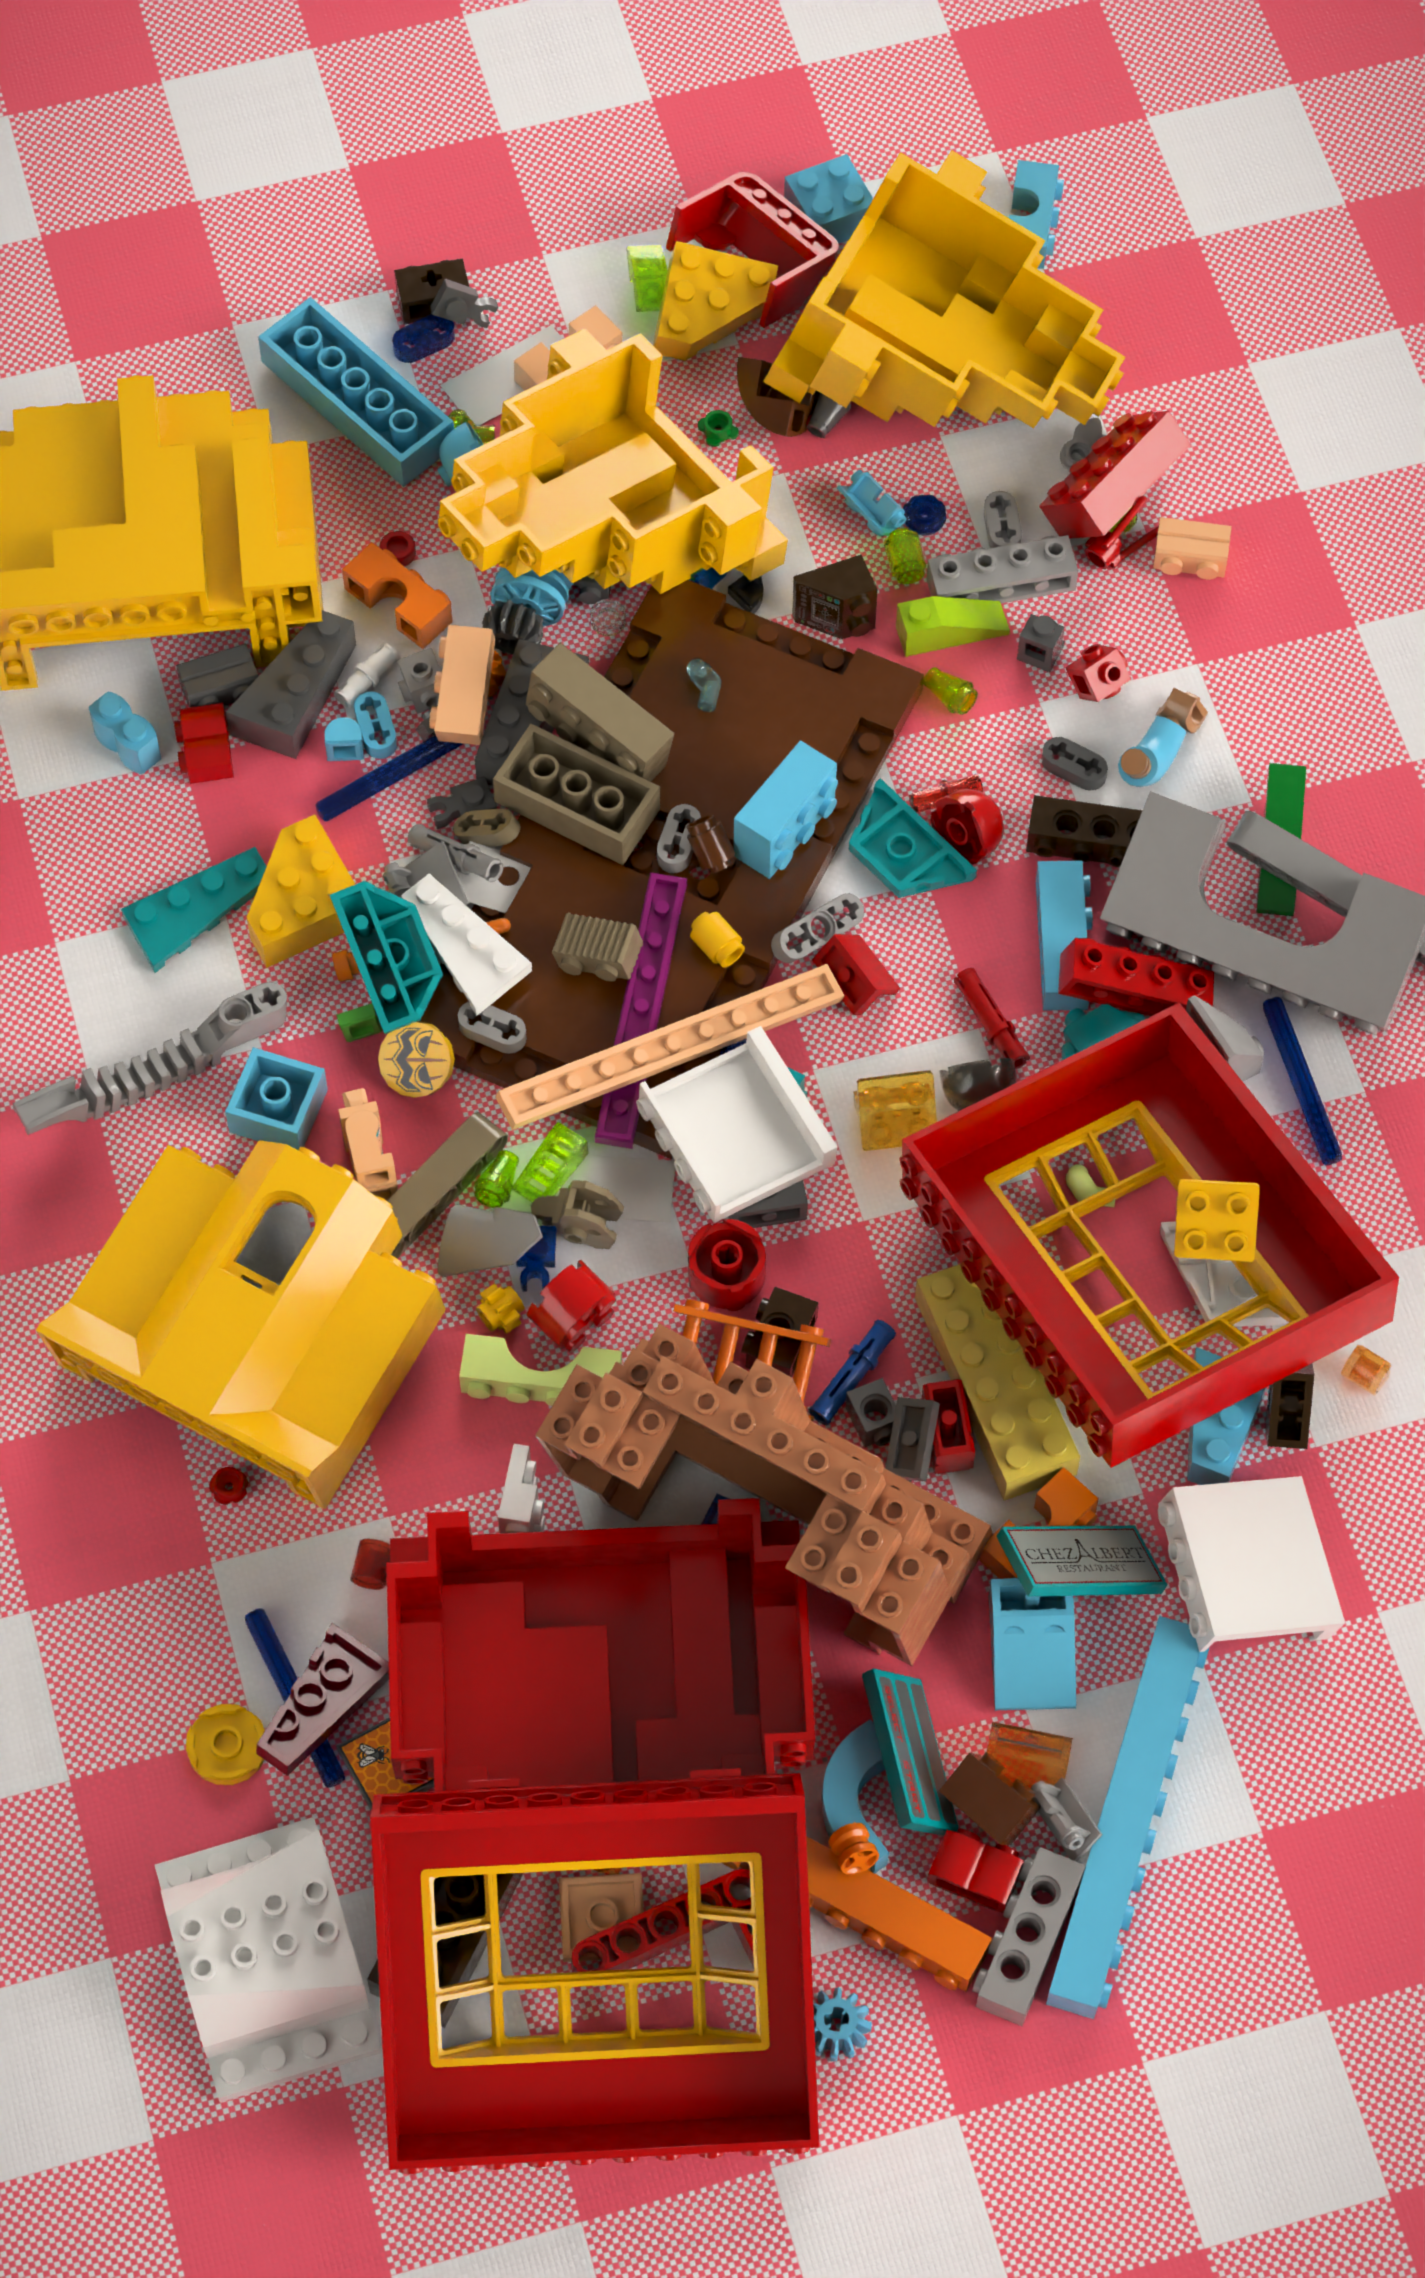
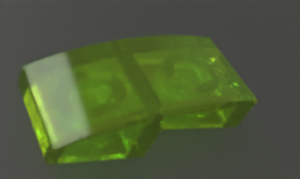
(648, 274)

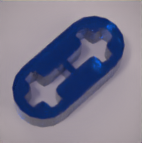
(423, 338)

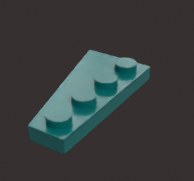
(184, 910)

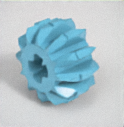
(852, 2024)

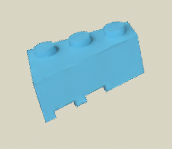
(1219, 1439)

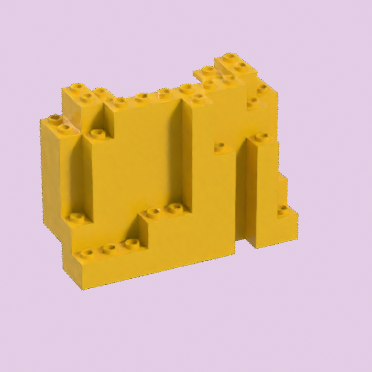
(152, 525)

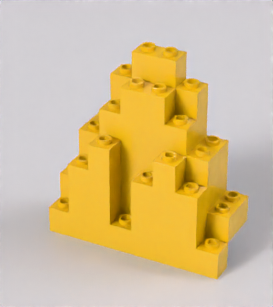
(945, 312)
(606, 482)

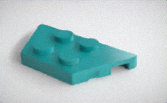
(905, 848)

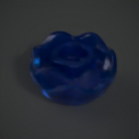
(928, 506)

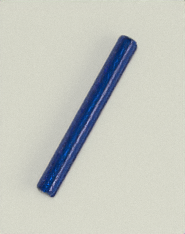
(383, 777)
(1302, 1081)
(284, 1678)

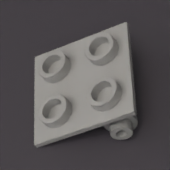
(433, 862)

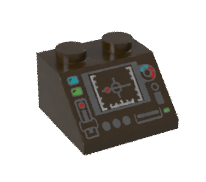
(836, 599)

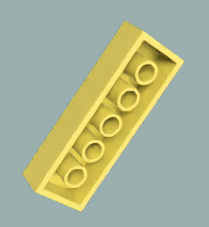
(1004, 1396)

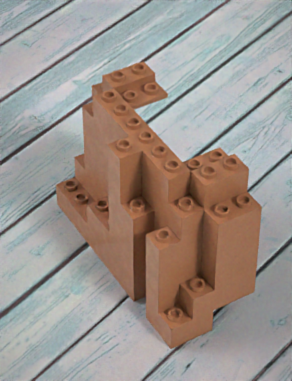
(869, 1530)

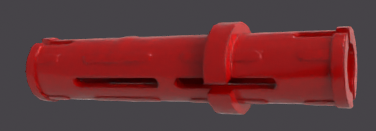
(998, 1029)

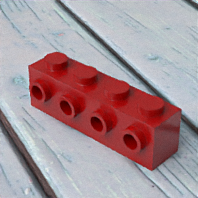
(1130, 978)

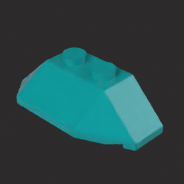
(389, 952)

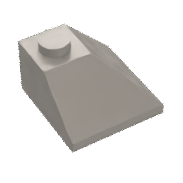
(1228, 1037)

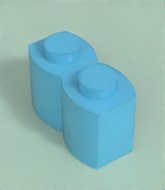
(125, 732)

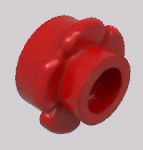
(226, 1476)

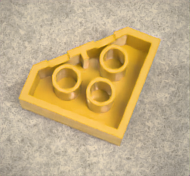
(708, 298)
(294, 898)

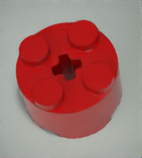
(726, 1264)
(572, 1305)

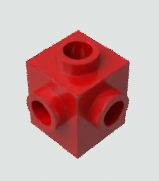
(1099, 673)

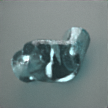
(707, 682)

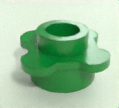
(714, 420)

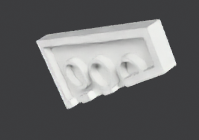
(473, 952)

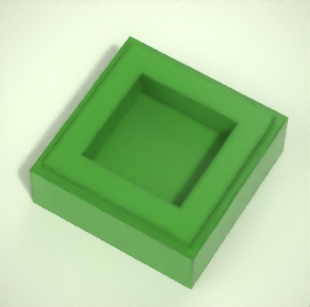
(359, 1023)

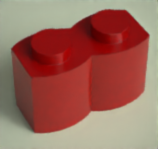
(205, 743)
(975, 1869)

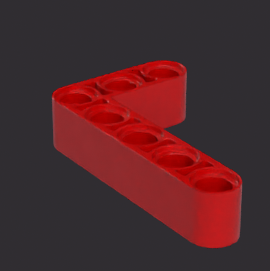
(653, 1943)

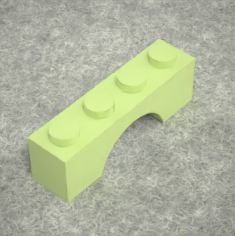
(492, 1371)

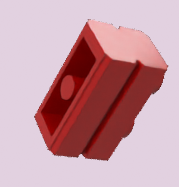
(952, 1444)

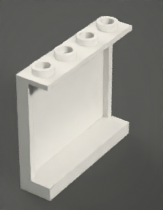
(738, 1127)
(1249, 1560)

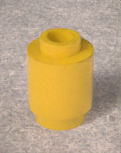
(717, 939)

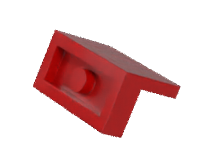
(856, 971)

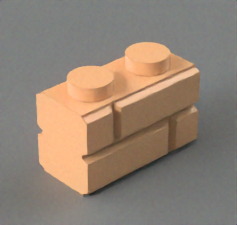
(1192, 548)

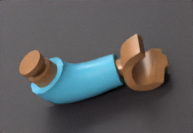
(1158, 748)

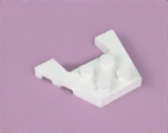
(1216, 1285)

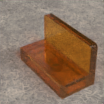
(1029, 1753)

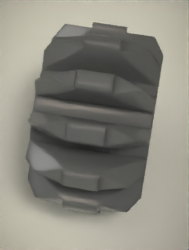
(513, 623)

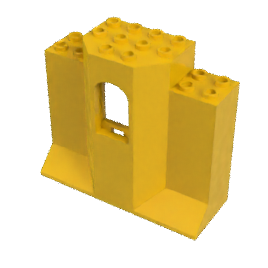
(266, 1372)

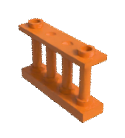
(808, 1335)

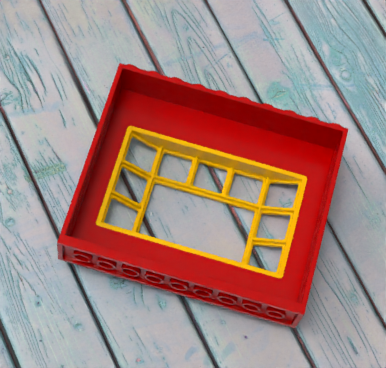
(1199, 1126)
(595, 2090)

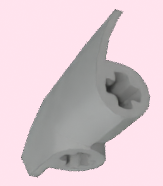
(485, 1239)

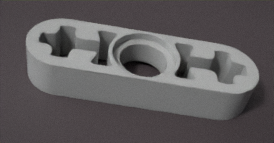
(803, 928)

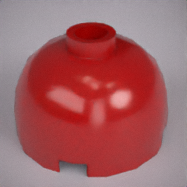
(969, 823)

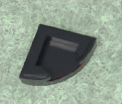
(747, 593)

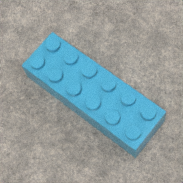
(355, 390)

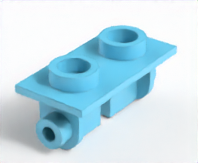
(861, 497)

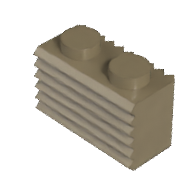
(597, 947)

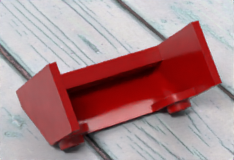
(765, 229)

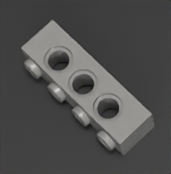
(1014, 1997)

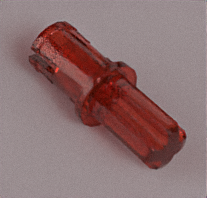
(926, 799)

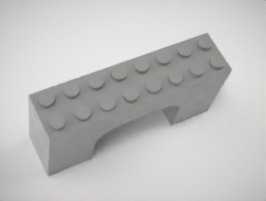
(1165, 903)

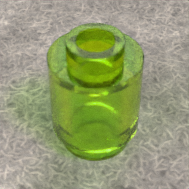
(905, 556)

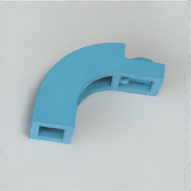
(848, 1771)

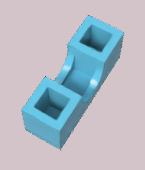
(1035, 192)

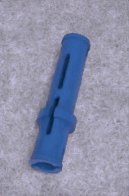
(861, 1359)

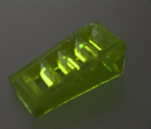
(571, 1160)

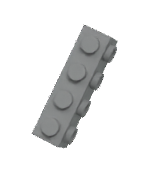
(1006, 571)

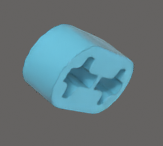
(382, 723)

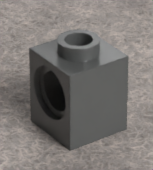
(868, 1399)

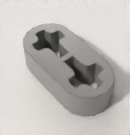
(1009, 522)
(672, 836)
(491, 1029)

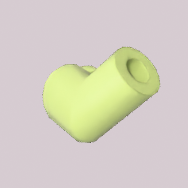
(1082, 1185)

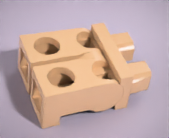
(364, 1142)

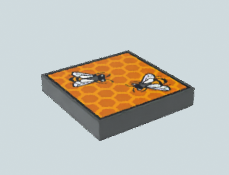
(370, 1764)

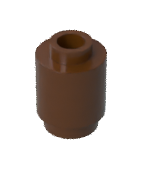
(710, 843)

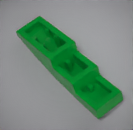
(1285, 809)

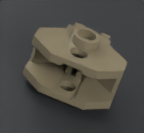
(581, 1213)

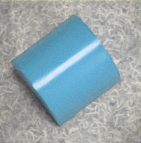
(343, 740)

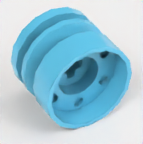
(544, 593)

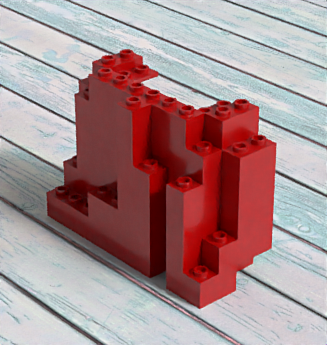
(598, 1653)

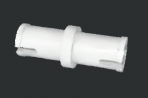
(366, 675)

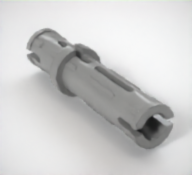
(466, 857)

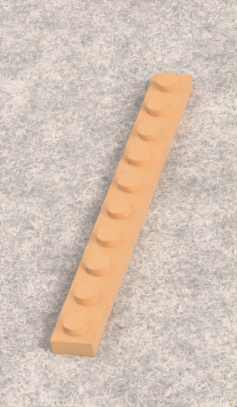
(668, 1047)

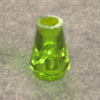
(953, 692)
(497, 1180)

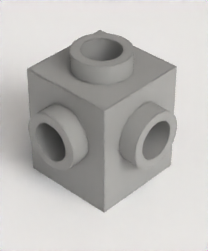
(419, 678)

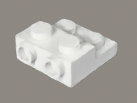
(519, 1504)

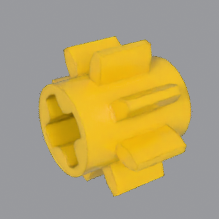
(500, 1308)

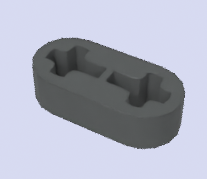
(1074, 763)

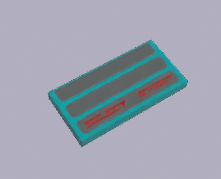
(909, 1752)

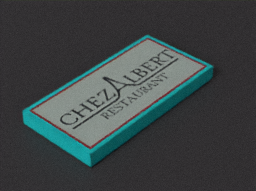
(1081, 1560)

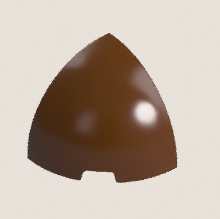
(768, 405)

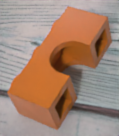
(379, 575)
(1061, 1502)

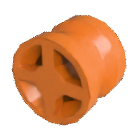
(853, 1848)

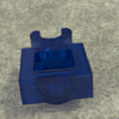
(539, 1256)

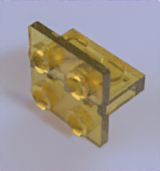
(894, 1107)

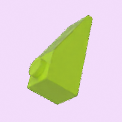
(947, 622)

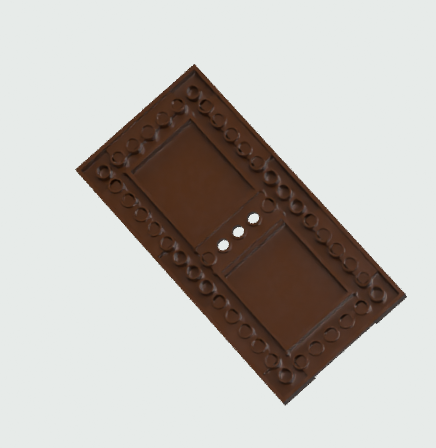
(770, 697)

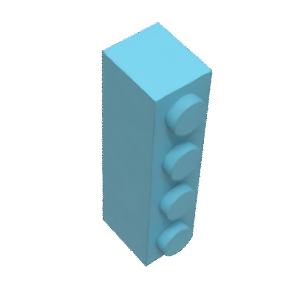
(1061, 918)

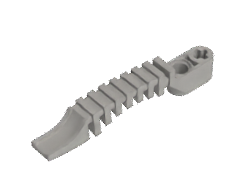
(261, 1012)

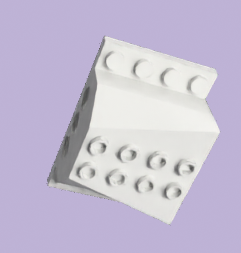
(267, 1959)

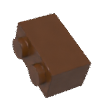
(990, 1797)

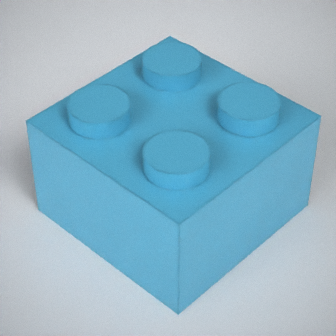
(830, 196)
(276, 1099)

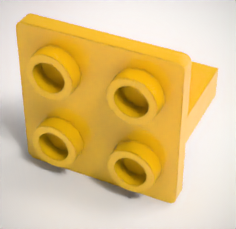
(1216, 1220)

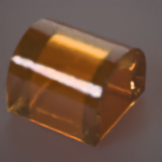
(1366, 1369)

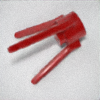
(1105, 550)

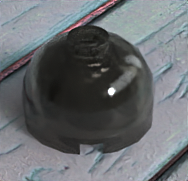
(976, 1080)

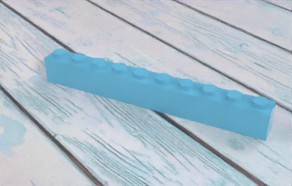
(1125, 1821)

